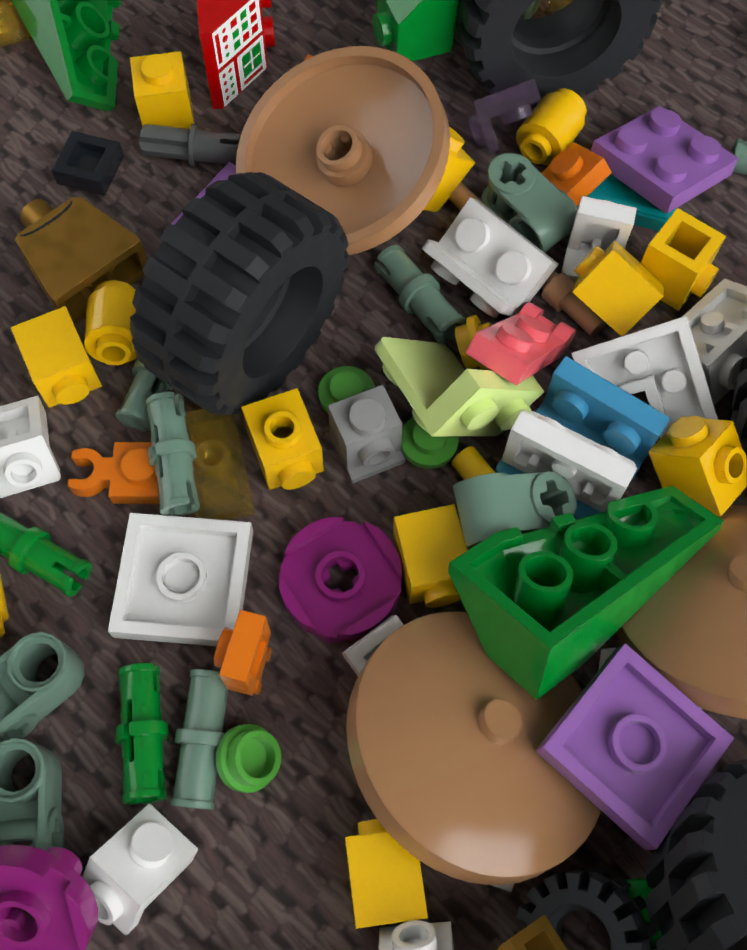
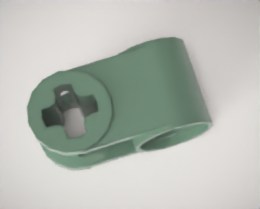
(532, 205)
(509, 501)
(21, 695)
(37, 808)

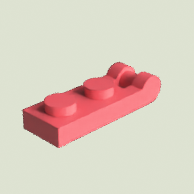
(521, 344)

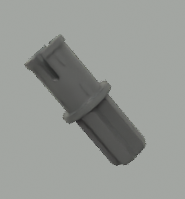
(189, 144)

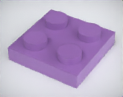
(664, 158)
(635, 746)

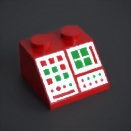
(233, 45)

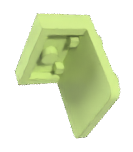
(452, 399)

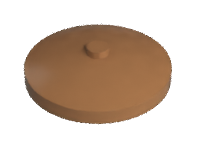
(354, 137)
(698, 623)
(452, 756)

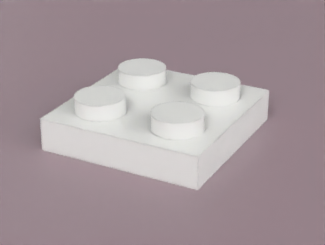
(180, 579)

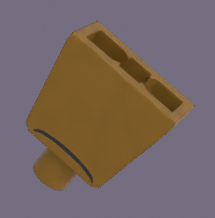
(76, 251)

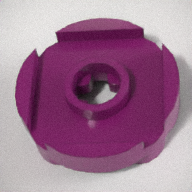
(334, 613)
(52, 892)

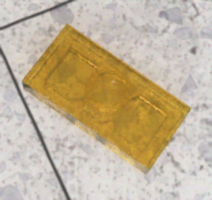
(219, 467)

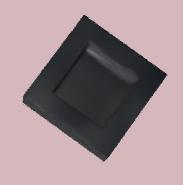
(88, 163)

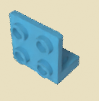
(600, 413)

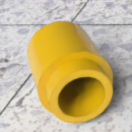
(552, 126)
(108, 323)

